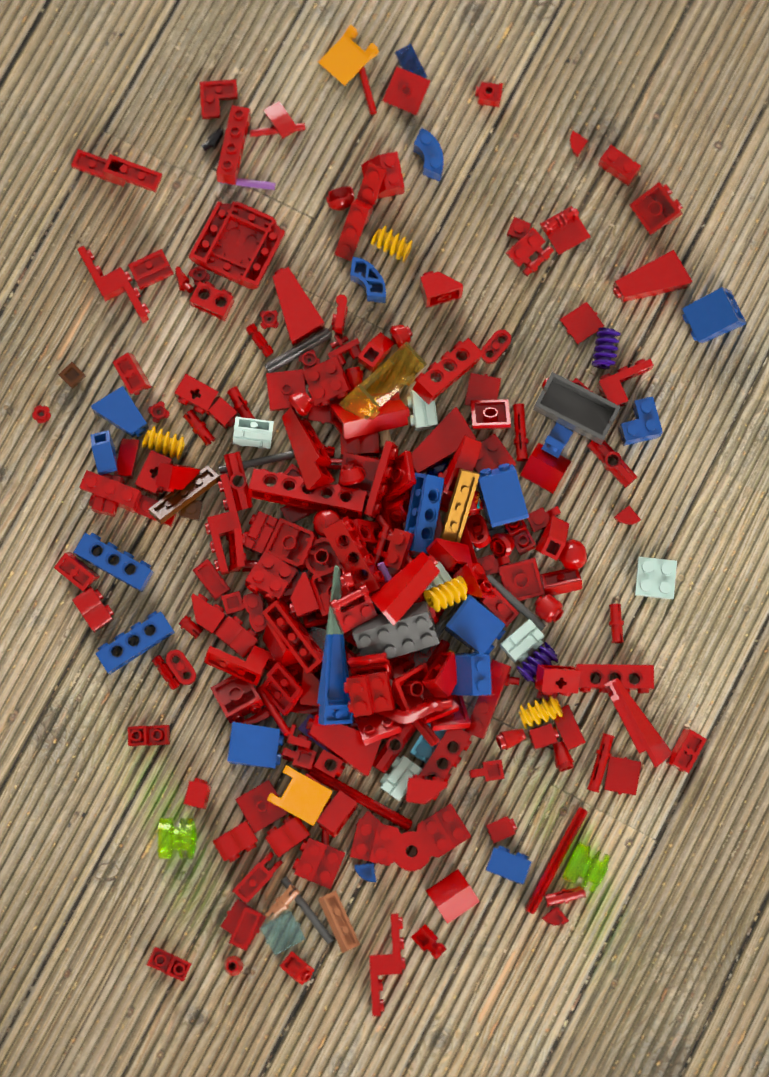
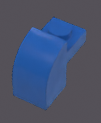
(557, 440)

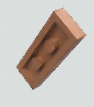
(339, 921)

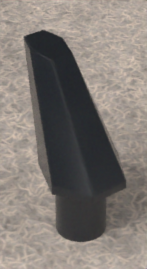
(213, 140)

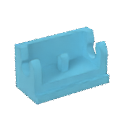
(422, 749)

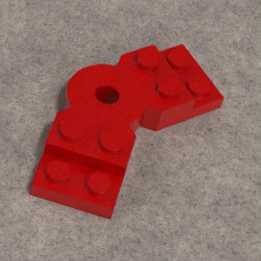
(304, 550)
(386, 844)

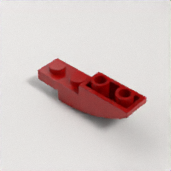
(464, 458)

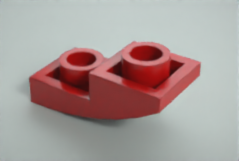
(280, 119)
(521, 536)
(569, 728)
(149, 735)
(168, 963)

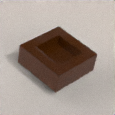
(72, 375)
(192, 510)

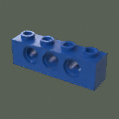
(424, 510)
(137, 580)
(146, 642)

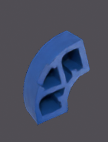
(431, 153)
(368, 278)

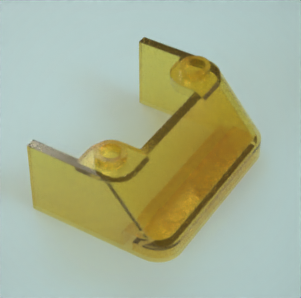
(384, 383)

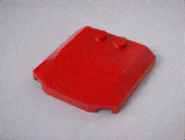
(238, 243)

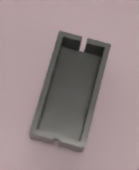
(576, 408)
(411, 633)

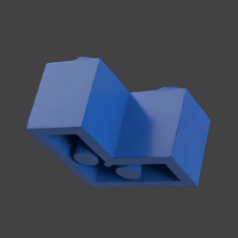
(646, 425)
(508, 865)

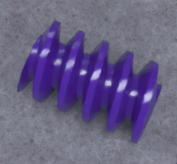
(604, 348)
(543, 658)

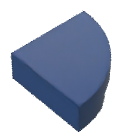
(366, 871)

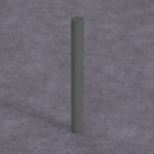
(262, 460)
(516, 603)
(309, 913)

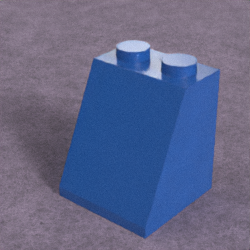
(713, 315)
(502, 495)
(475, 626)
(473, 674)
(255, 746)

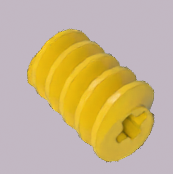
(392, 243)
(163, 443)
(446, 593)
(540, 712)

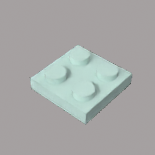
(655, 578)

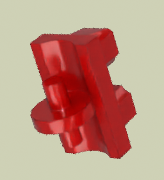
(351, 347)

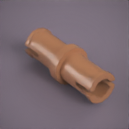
(282, 902)

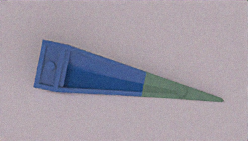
(334, 669)

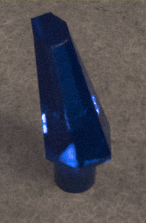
(434, 471)

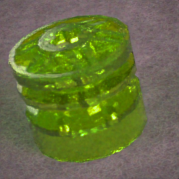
(176, 838)
(586, 867)

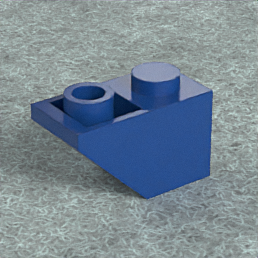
(104, 452)

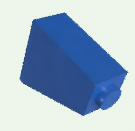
(121, 412)

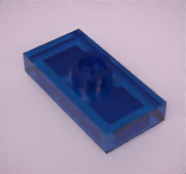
(410, 61)

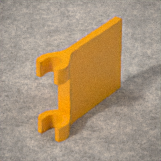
(346, 57)
(302, 797)

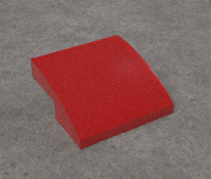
(282, 689)

